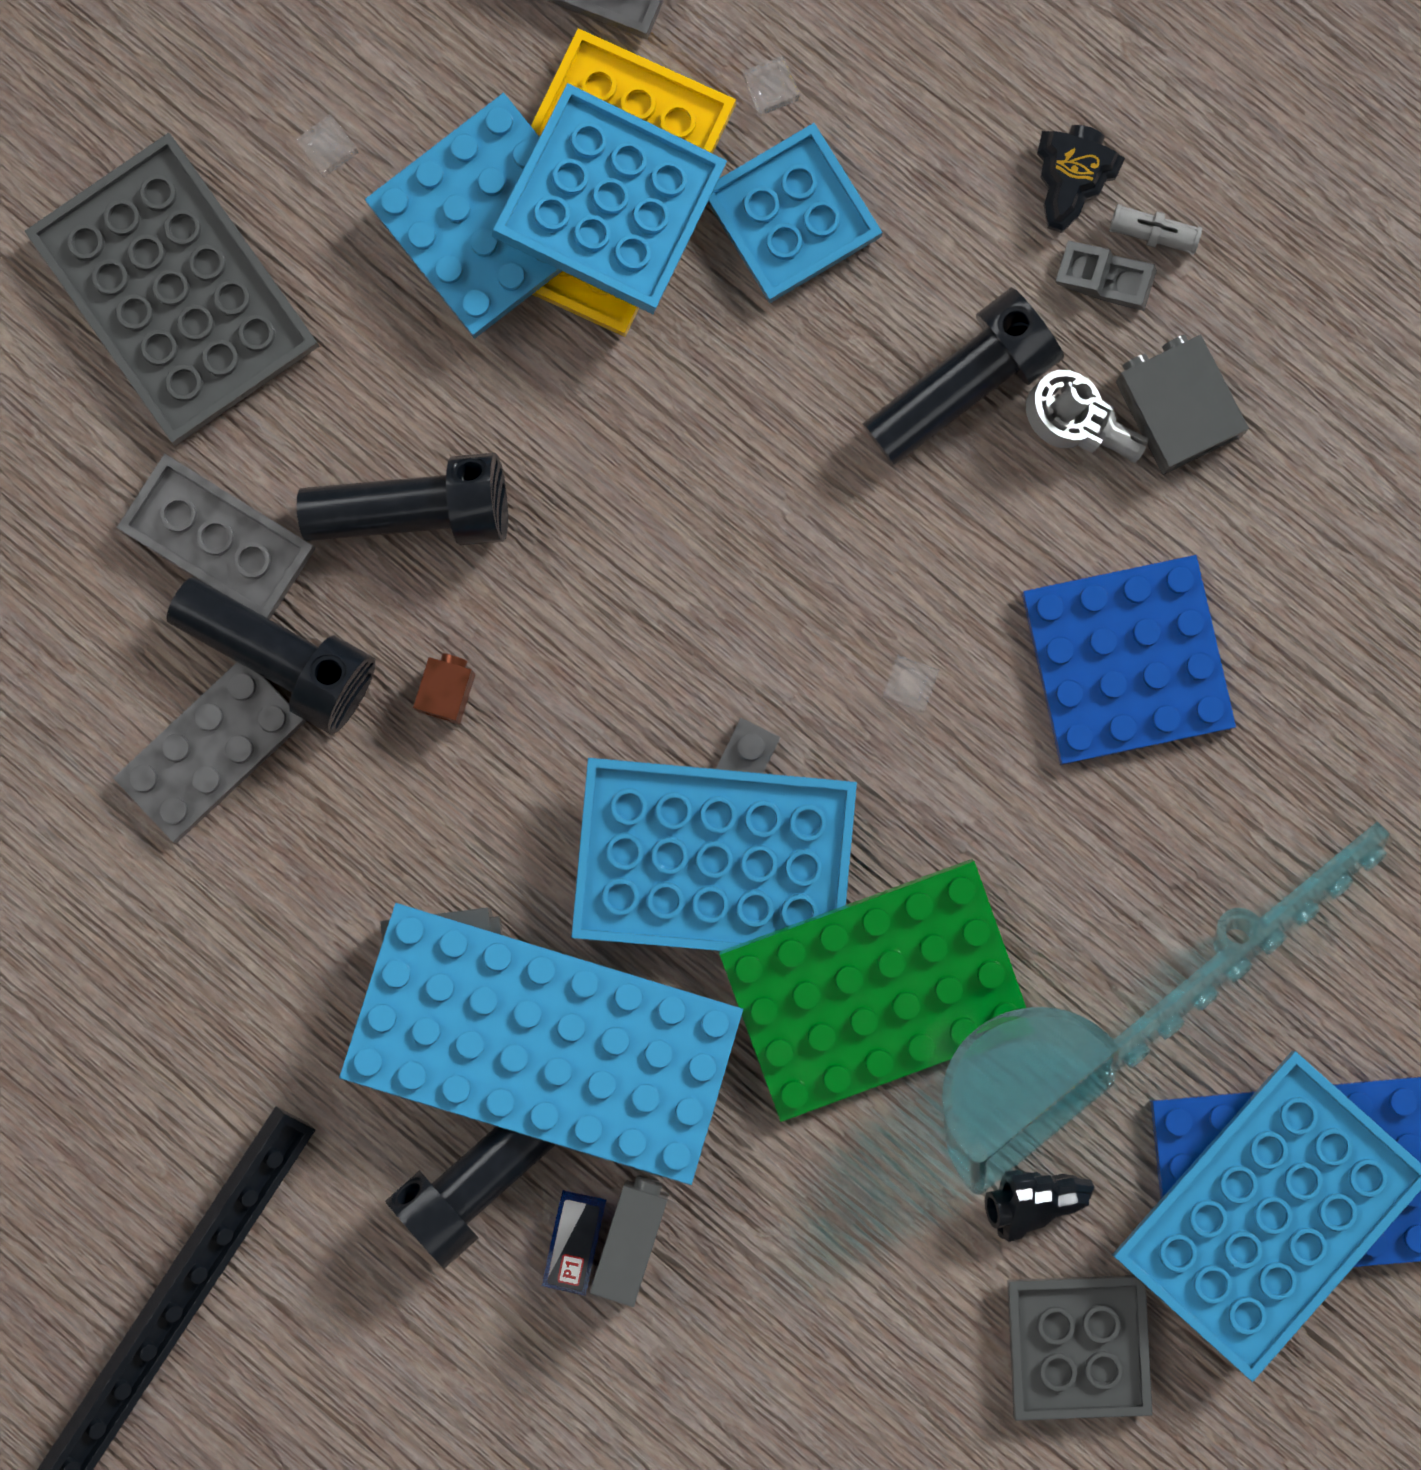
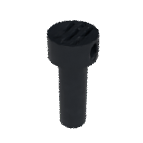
(1010, 344)
(466, 499)
(323, 679)
(442, 1209)

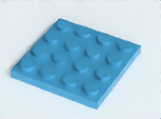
(609, 198)
(446, 213)

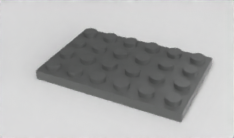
(172, 289)

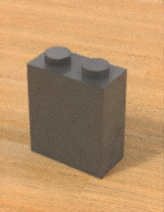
(1181, 402)
(630, 1241)

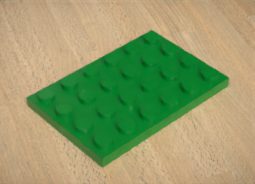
(872, 988)

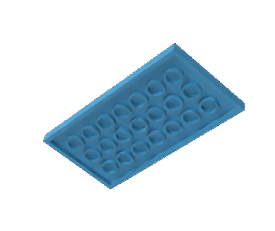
(542, 1044)

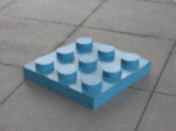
(792, 213)

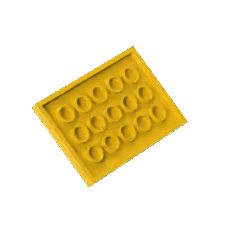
(650, 94)

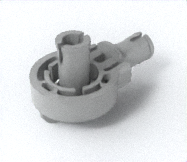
(1078, 416)

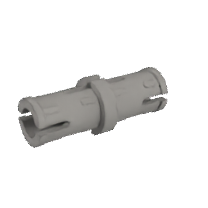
(1155, 229)

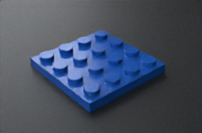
(1128, 660)

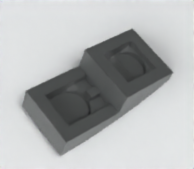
(1106, 277)

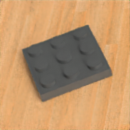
(1079, 1348)

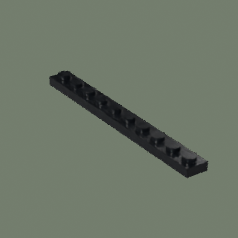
(180, 1293)

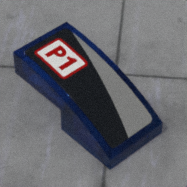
(574, 1242)

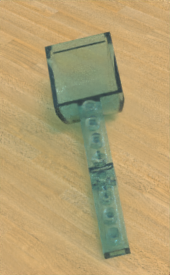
(1044, 1065)

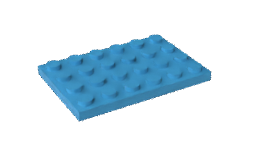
(707, 853)
(1272, 1215)

